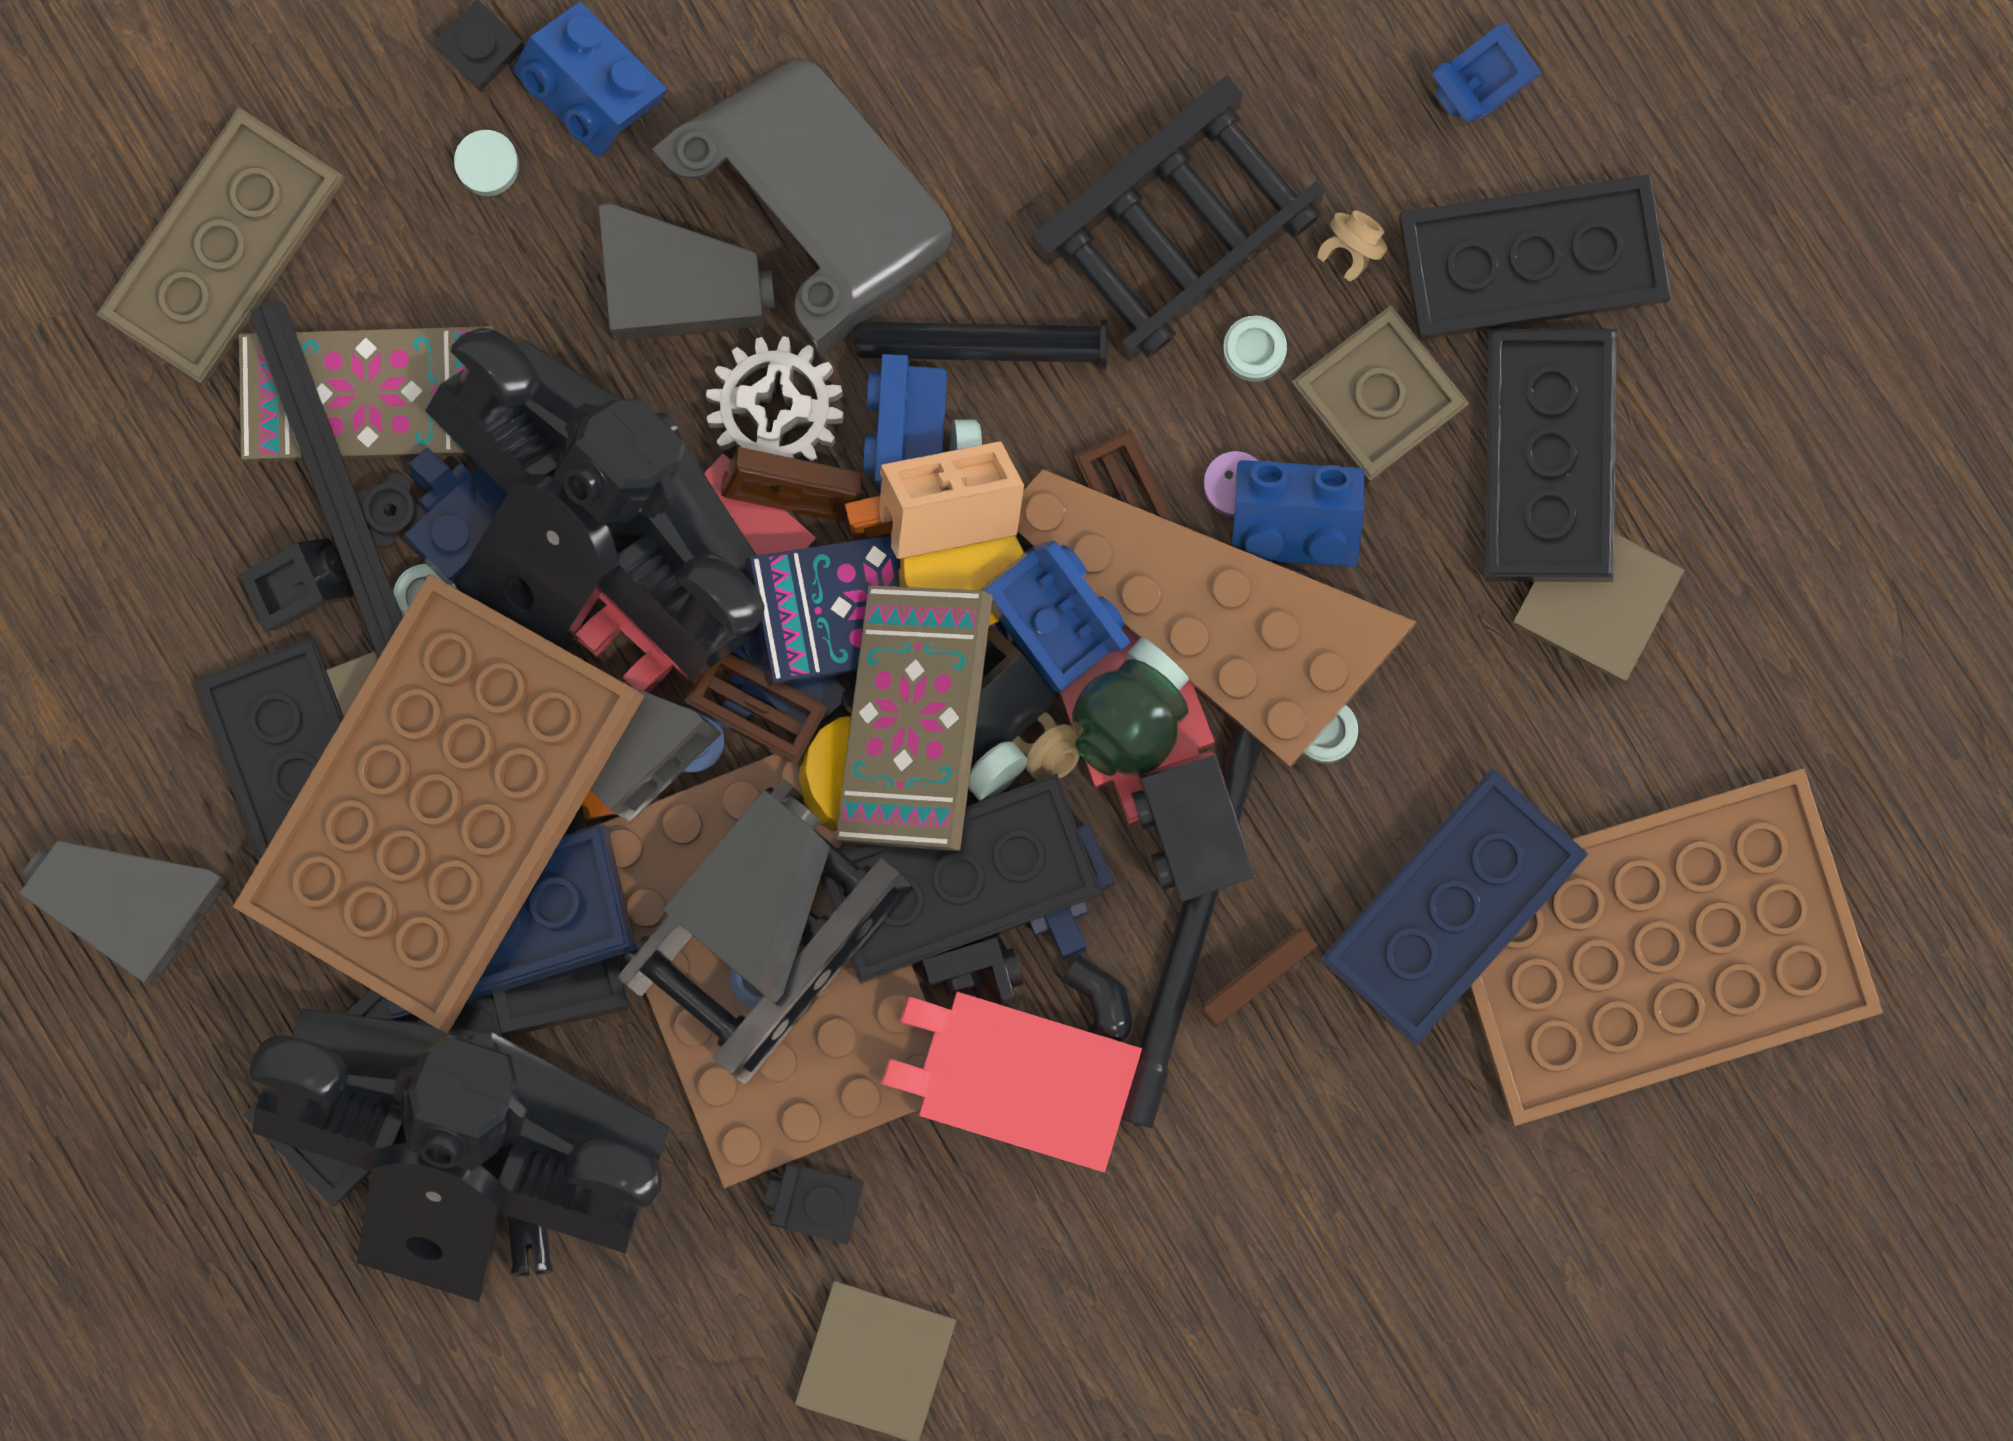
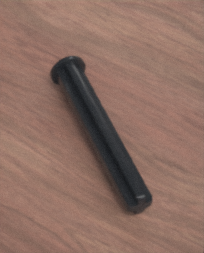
(984, 341)

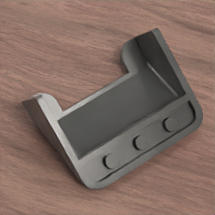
(827, 185)

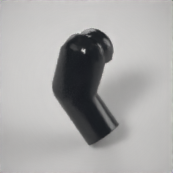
(1107, 997)

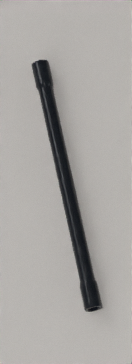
(1185, 953)

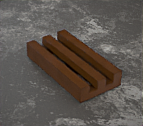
(1105, 452)
(790, 484)
(746, 729)
(1258, 977)

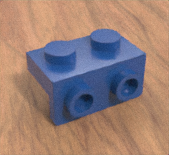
(587, 78)
(909, 413)
(1299, 512)
(1055, 614)

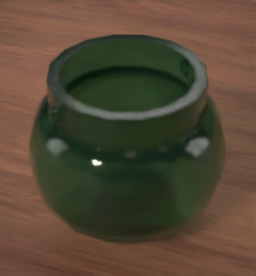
(1128, 719)

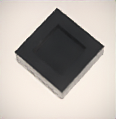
(479, 45)

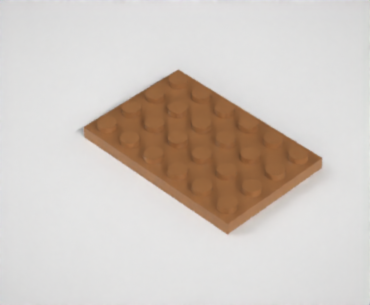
(438, 802)
(1676, 952)
(830, 1065)

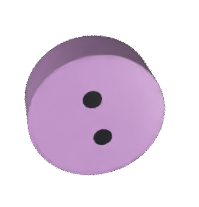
(1220, 481)

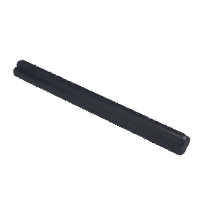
(327, 472)

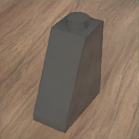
(677, 280)
(651, 754)
(756, 892)
(122, 903)

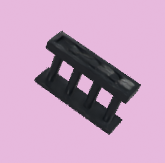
(1120, 199)
(827, 949)

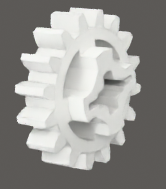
(746, 400)

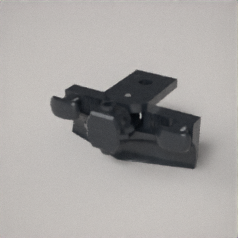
(593, 506)
(455, 1140)

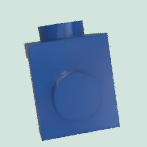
(1485, 75)

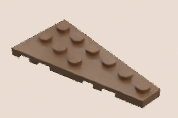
(1244, 630)

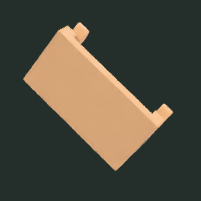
(950, 499)

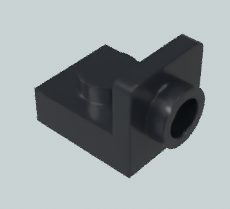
(296, 582)
(962, 969)
(813, 1202)

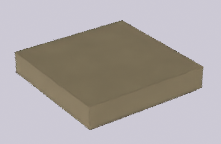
(1379, 394)
(1603, 620)
(875, 1362)

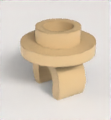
(1357, 234)
(1053, 750)

